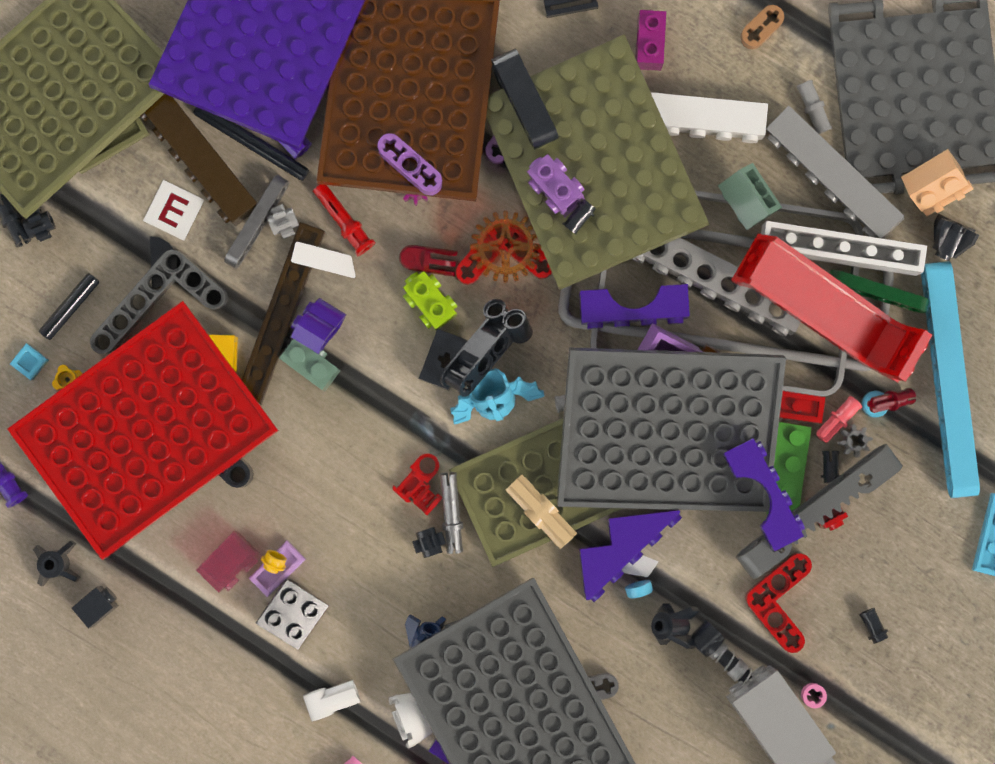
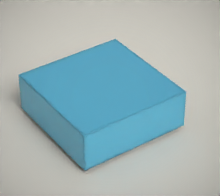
(29, 361)

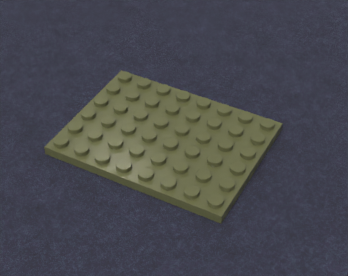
(66, 91)
(616, 151)

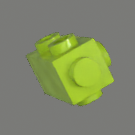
(424, 293)

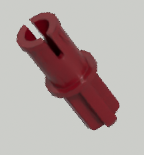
(891, 400)

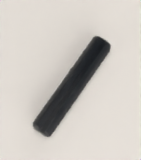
(69, 306)

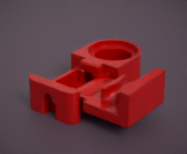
(414, 487)

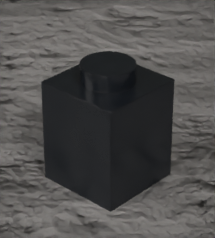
(95, 606)

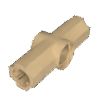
(541, 511)

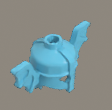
(494, 397)

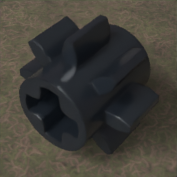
(39, 225)
(429, 542)

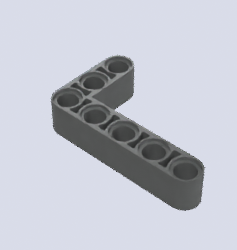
(152, 296)

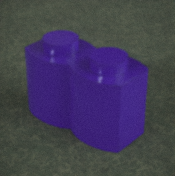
(317, 325)

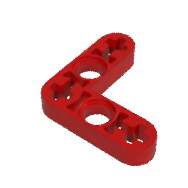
(492, 237)
(770, 604)

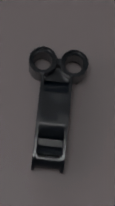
(486, 346)

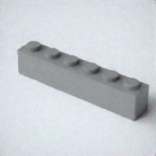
(835, 173)

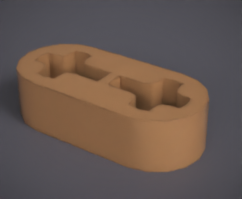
(766, 31)

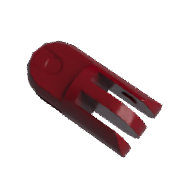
(419, 259)

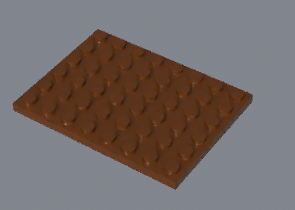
(414, 75)

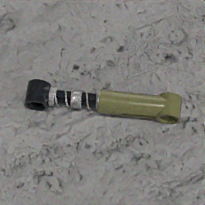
(712, 645)

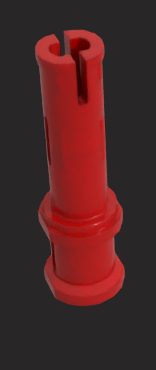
(349, 227)

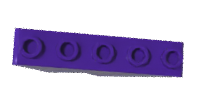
(627, 539)

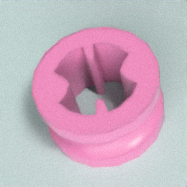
(822, 698)

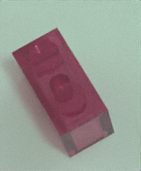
(228, 562)

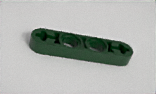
(882, 292)

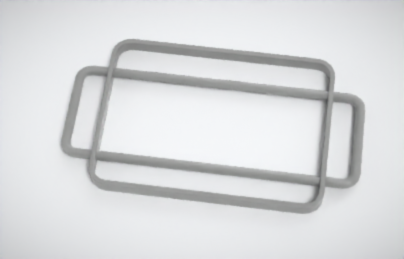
(840, 362)

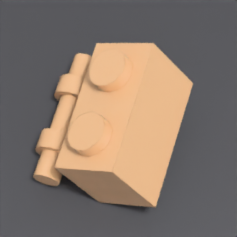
(937, 183)

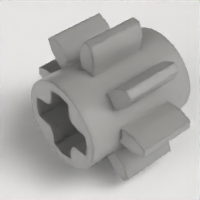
(282, 221)
(863, 440)

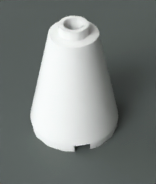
(409, 719)

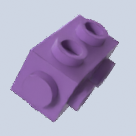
(550, 178)

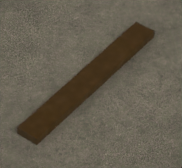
(279, 316)

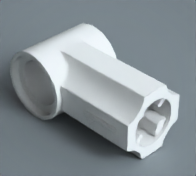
(326, 701)

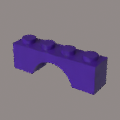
(599, 308)
(780, 525)

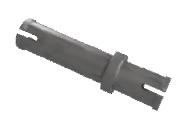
(452, 523)

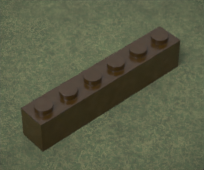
(201, 159)

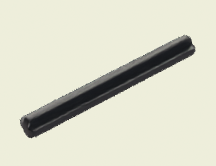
(254, 144)

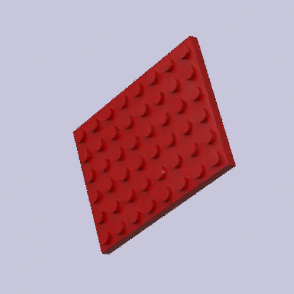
(142, 430)

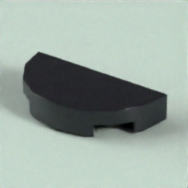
(157, 249)

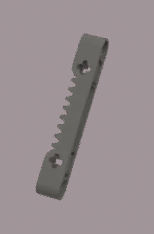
(878, 468)

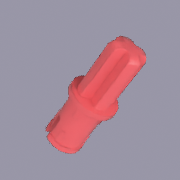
(838, 419)

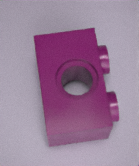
(650, 39)

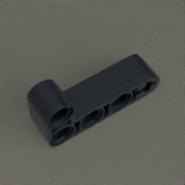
(524, 98)

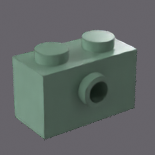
(749, 196)
(310, 364)

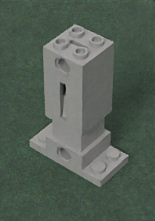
(779, 720)

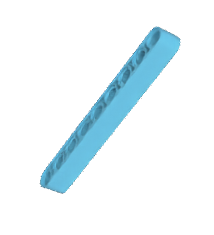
(950, 380)

